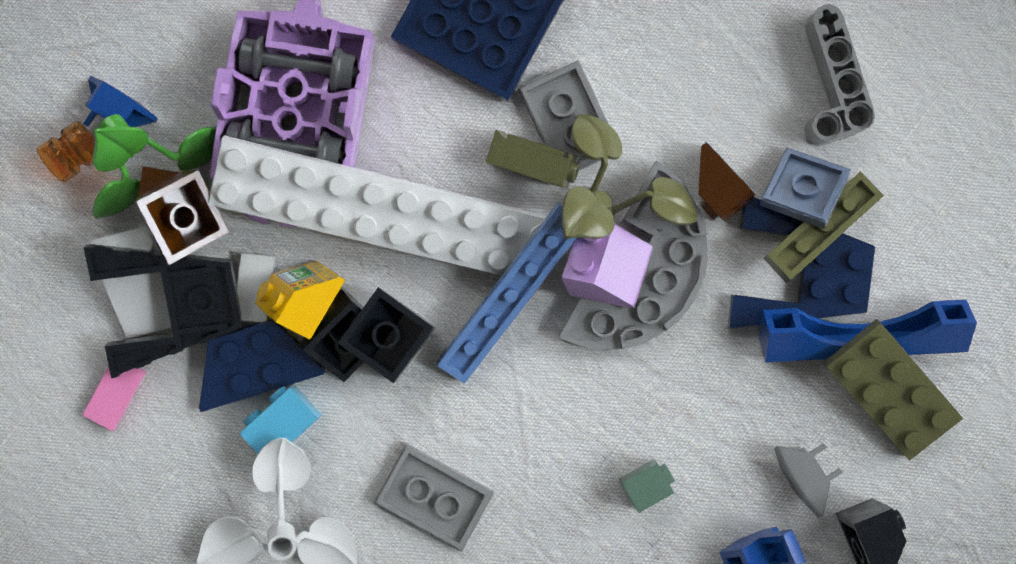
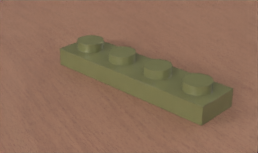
(809, 240)

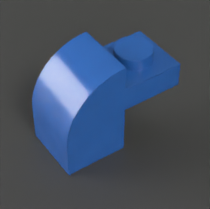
(765, 547)

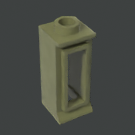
(533, 159)

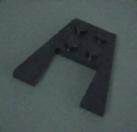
(198, 297)

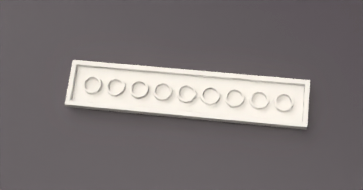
(369, 207)

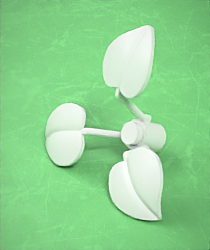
(278, 467)

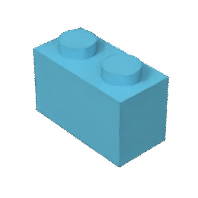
(285, 418)

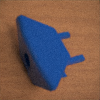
(108, 100)

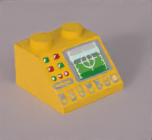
(299, 296)

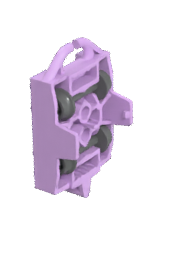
(269, 56)

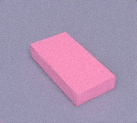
(113, 397)

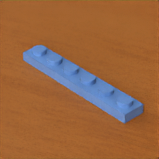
(506, 298)

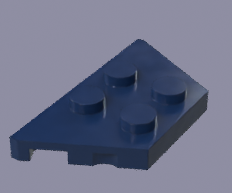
(253, 363)

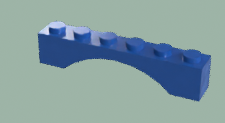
(932, 329)

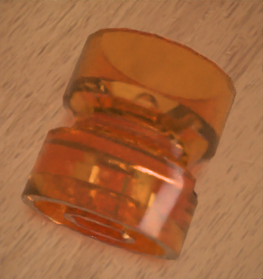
(67, 153)

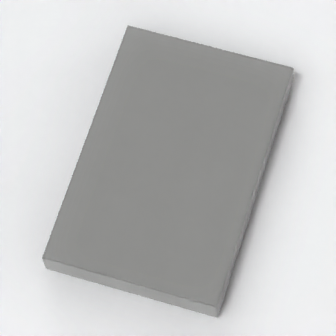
(554, 104)
(434, 497)

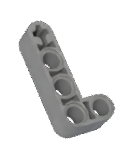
(831, 73)

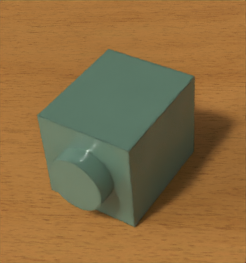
(648, 485)

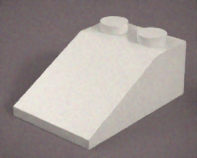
(137, 298)

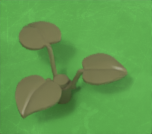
(590, 212)

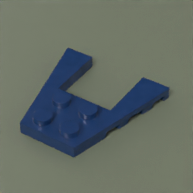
(829, 285)

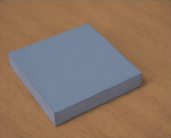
(805, 187)

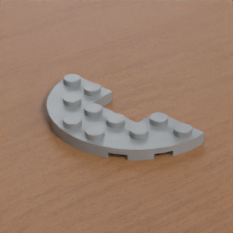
(667, 289)

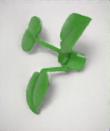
(118, 142)

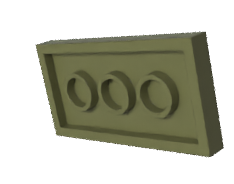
(893, 389)

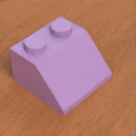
(607, 268)

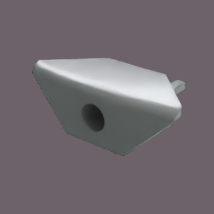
(806, 476)

